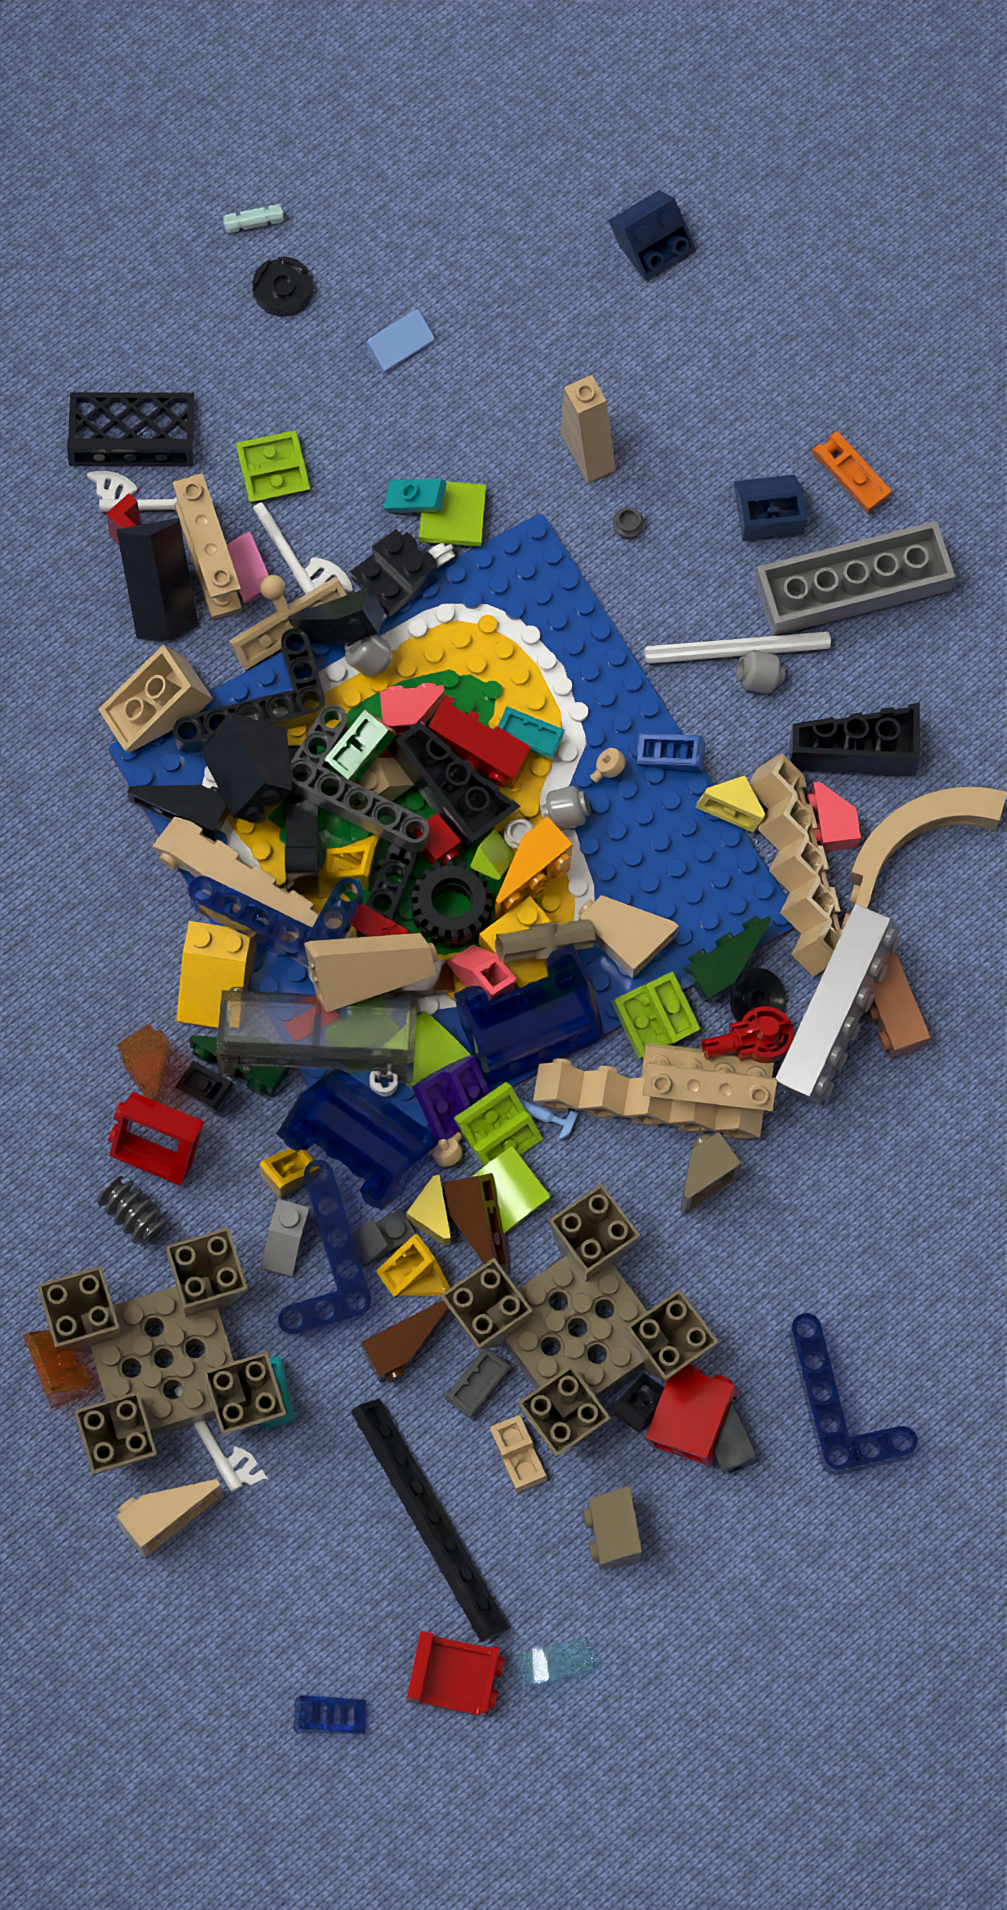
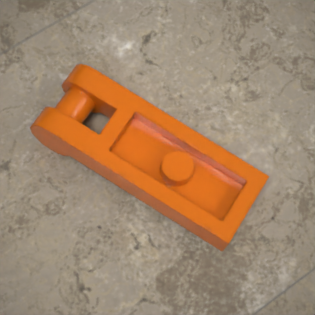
(852, 472)

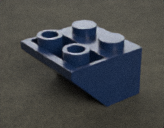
(653, 234)
(770, 507)

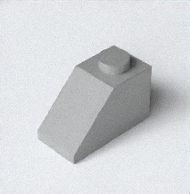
(285, 1238)

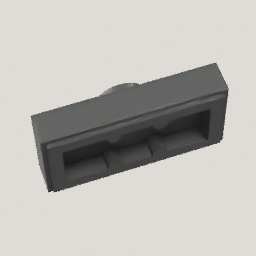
(477, 1382)

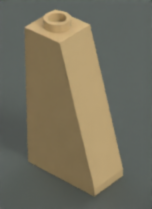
(587, 429)
(367, 966)

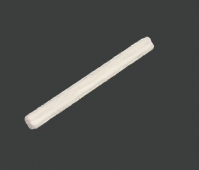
(737, 647)

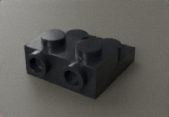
(396, 571)

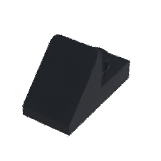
(206, 1087)
(639, 1402)

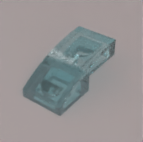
(556, 1662)

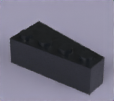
(860, 743)
(451, 785)

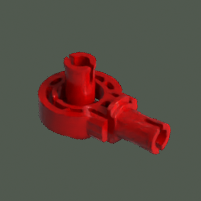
(755, 1037)

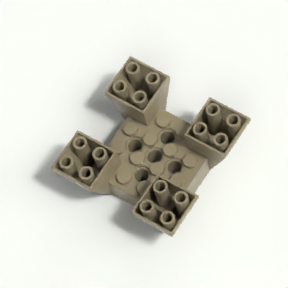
(591, 1240)
(136, 1408)

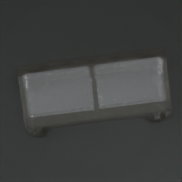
(300, 1033)

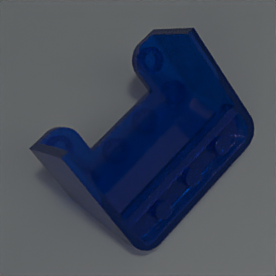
(534, 1021)
(361, 1133)

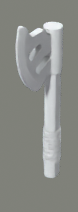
(108, 496)
(302, 575)
(226, 1466)

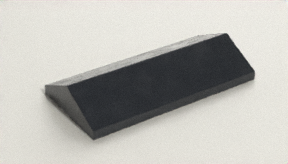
(157, 579)

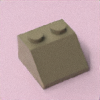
(709, 1169)
(613, 1529)

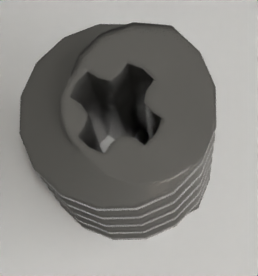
(131, 1211)

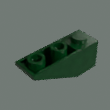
(722, 965)
(259, 1078)

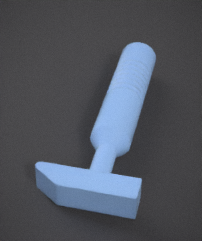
(547, 1116)

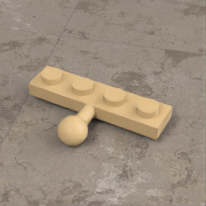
(266, 635)

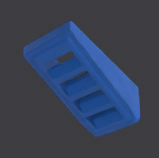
(670, 762)

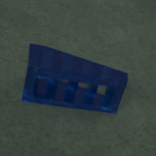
(300, 1715)

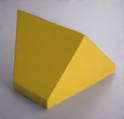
(351, 861)
(413, 1271)

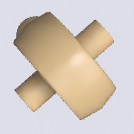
(609, 764)
(448, 1151)

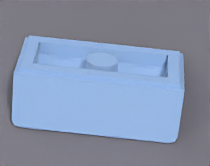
(400, 340)

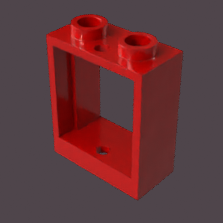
(149, 1155)

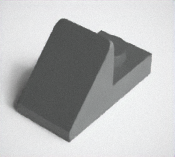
(382, 1237)

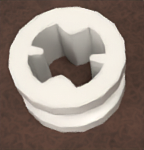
(377, 1087)

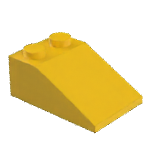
(518, 918)
(211, 962)

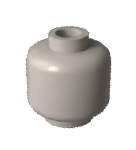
(369, 655)
(760, 672)
(567, 807)

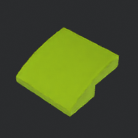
(272, 466)
(459, 518)
(655, 1013)
(433, 1048)
(498, 1124)
(516, 1188)

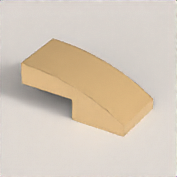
(518, 1453)

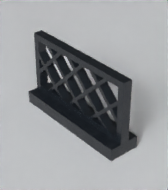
(130, 448)

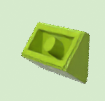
(493, 856)

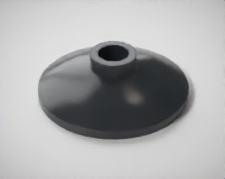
(760, 984)

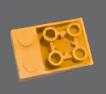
(539, 858)

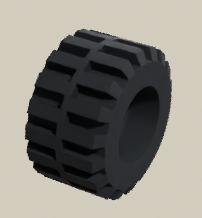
(458, 880)

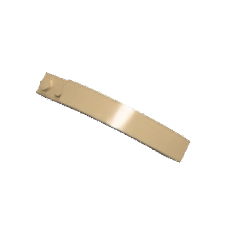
(933, 810)

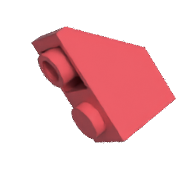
(406, 707)
(835, 819)
(483, 969)

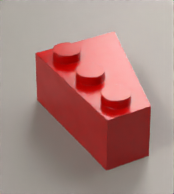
(487, 749)

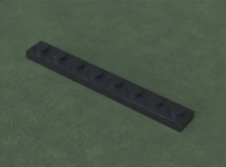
(430, 1520)

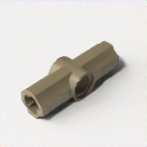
(543, 939)

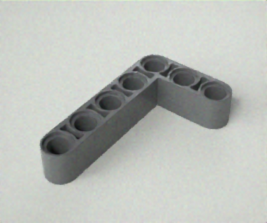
(349, 791)

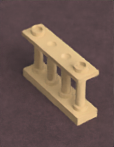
(207, 546)
(721, 1080)

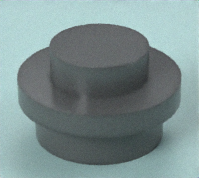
(628, 522)

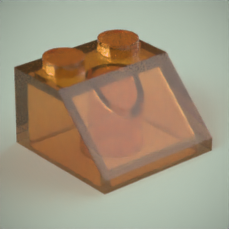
(147, 1061)
(56, 1369)

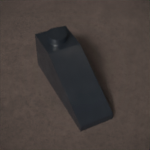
(341, 619)
(189, 802)

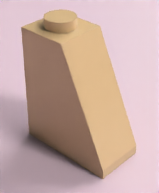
(628, 933)

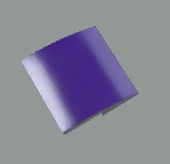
(449, 1094)

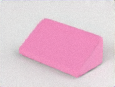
(248, 566)

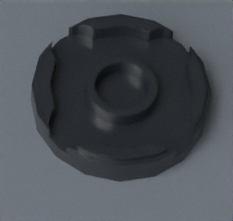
(282, 286)

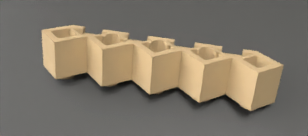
(187, 848)
(799, 863)
(609, 1094)

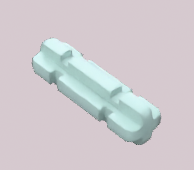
(253, 218)

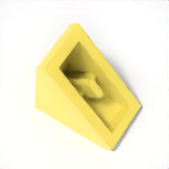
(734, 803)
(429, 1212)

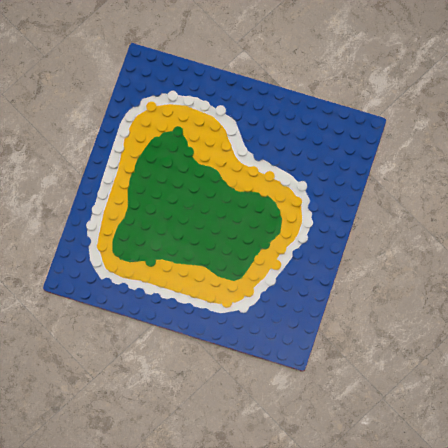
(527, 635)

